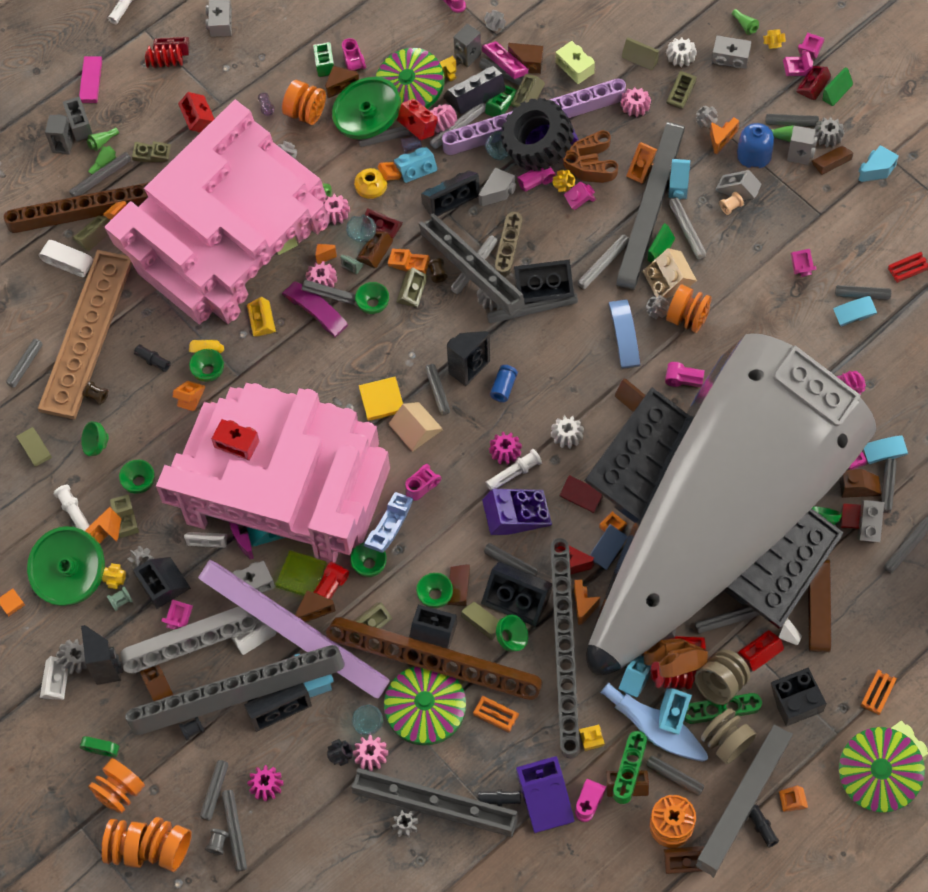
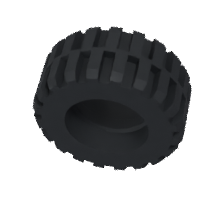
(547, 150)

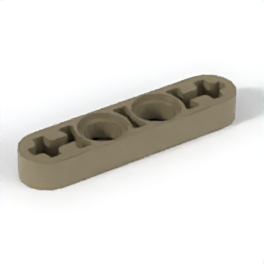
(508, 243)

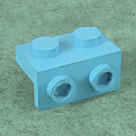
(416, 164)

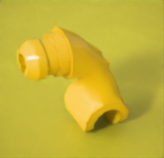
(197, 345)

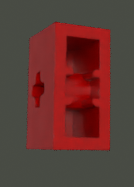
(196, 111)
(417, 119)
(235, 439)

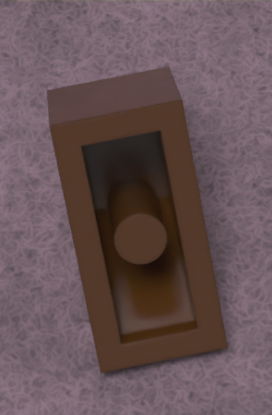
(529, 55)
(859, 484)
(156, 683)

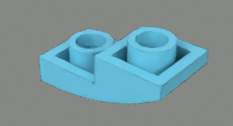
(855, 310)
(885, 448)

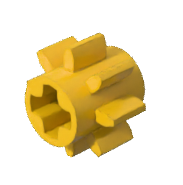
(774, 38)
(563, 180)
(114, 576)

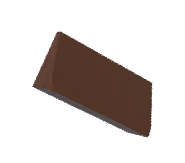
(832, 159)
(375, 249)
(629, 394)
(460, 581)
(641, 787)
(682, 859)

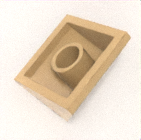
(414, 425)

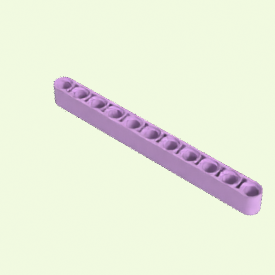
(572, 104)
(289, 625)

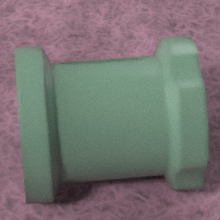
(119, 598)

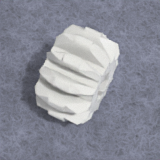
(681, 52)
(560, 434)

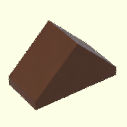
(339, 80)
(314, 606)

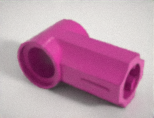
(534, 178)
(679, 374)

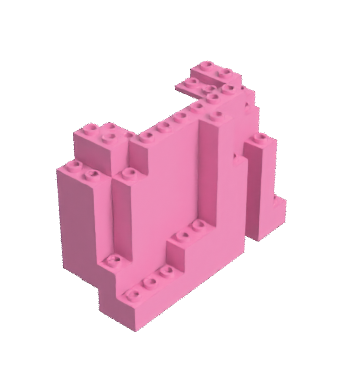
(219, 216)
(306, 481)

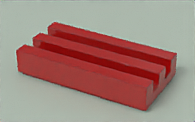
(920, 260)

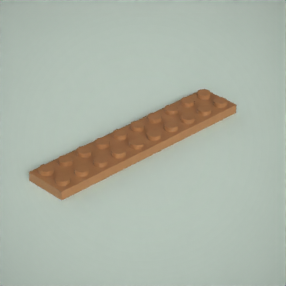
(85, 335)

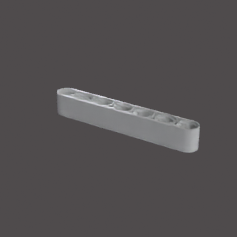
(187, 639)

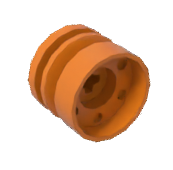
(303, 102)
(689, 308)
(116, 786)
(671, 832)
(123, 843)
(165, 844)

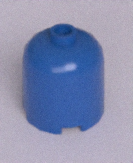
(755, 145)

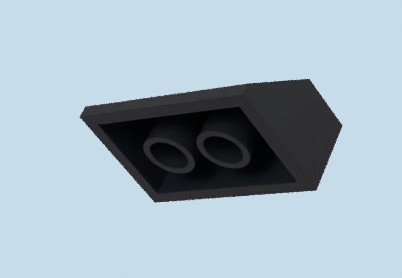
(475, 90)
(451, 193)
(544, 280)
(468, 355)
(516, 593)
(100, 657)
(277, 706)

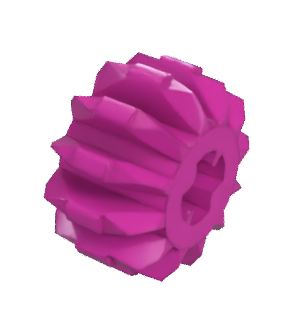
(854, 380)
(508, 441)
(258, 787)

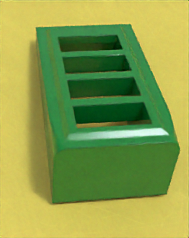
(323, 60)
(503, 102)

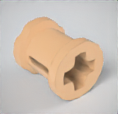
(731, 203)

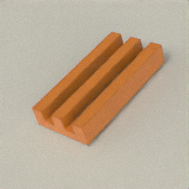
(885, 677)
(503, 726)

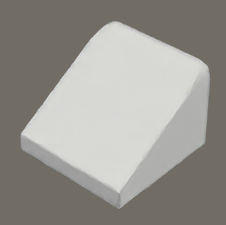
(790, 633)

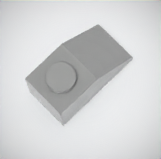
(741, 182)
(497, 187)

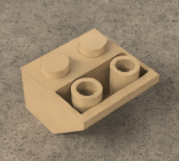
(668, 273)

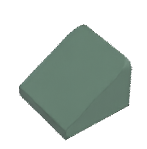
(351, 264)

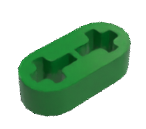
(99, 746)

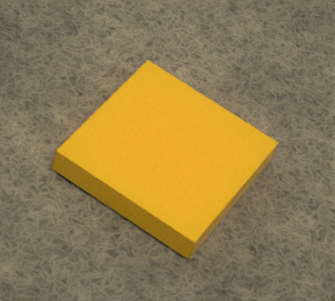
(381, 398)

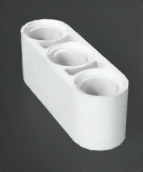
(66, 258)

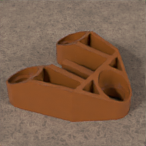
(586, 162)
(676, 657)

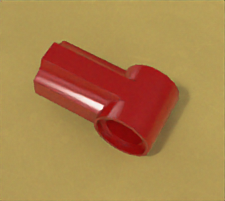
(332, 578)

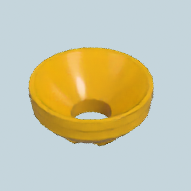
(373, 188)

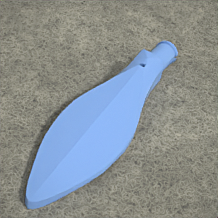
(647, 721)

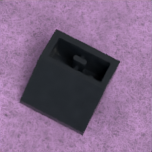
(161, 580)
(433, 626)
(798, 696)

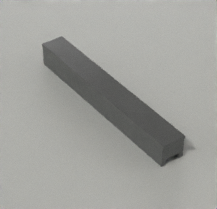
(472, 265)
(743, 800)
(435, 802)

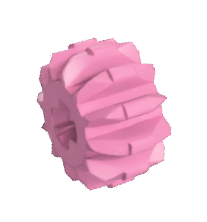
(635, 102)
(446, 117)
(336, 208)
(322, 274)
(370, 745)

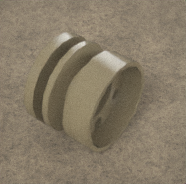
(722, 676)
(725, 732)

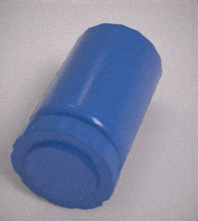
(503, 383)

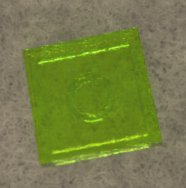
(300, 573)

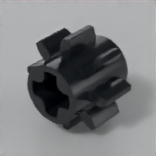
(339, 752)

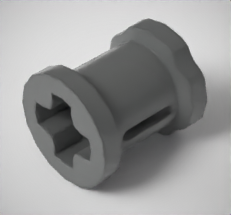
(216, 841)

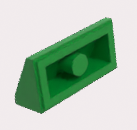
(837, 87)
(662, 242)

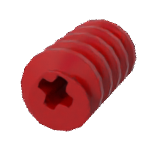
(160, 56)
(684, 680)

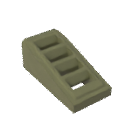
(688, 78)

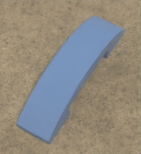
(625, 333)
(390, 523)

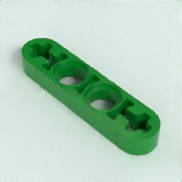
(695, 707)
(632, 767)

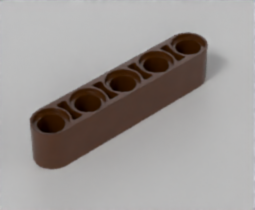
(820, 610)

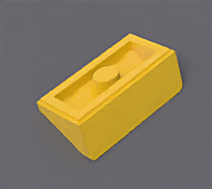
(261, 317)

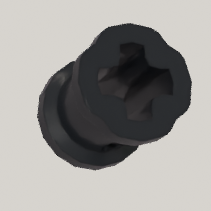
(191, 728)

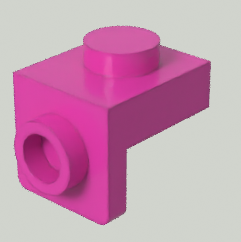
(811, 44)
(798, 65)
(579, 195)
(802, 262)
(177, 615)

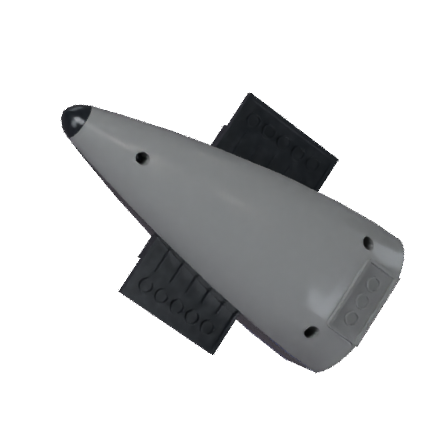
(724, 494)

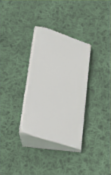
(206, 539)
(251, 639)
(53, 680)

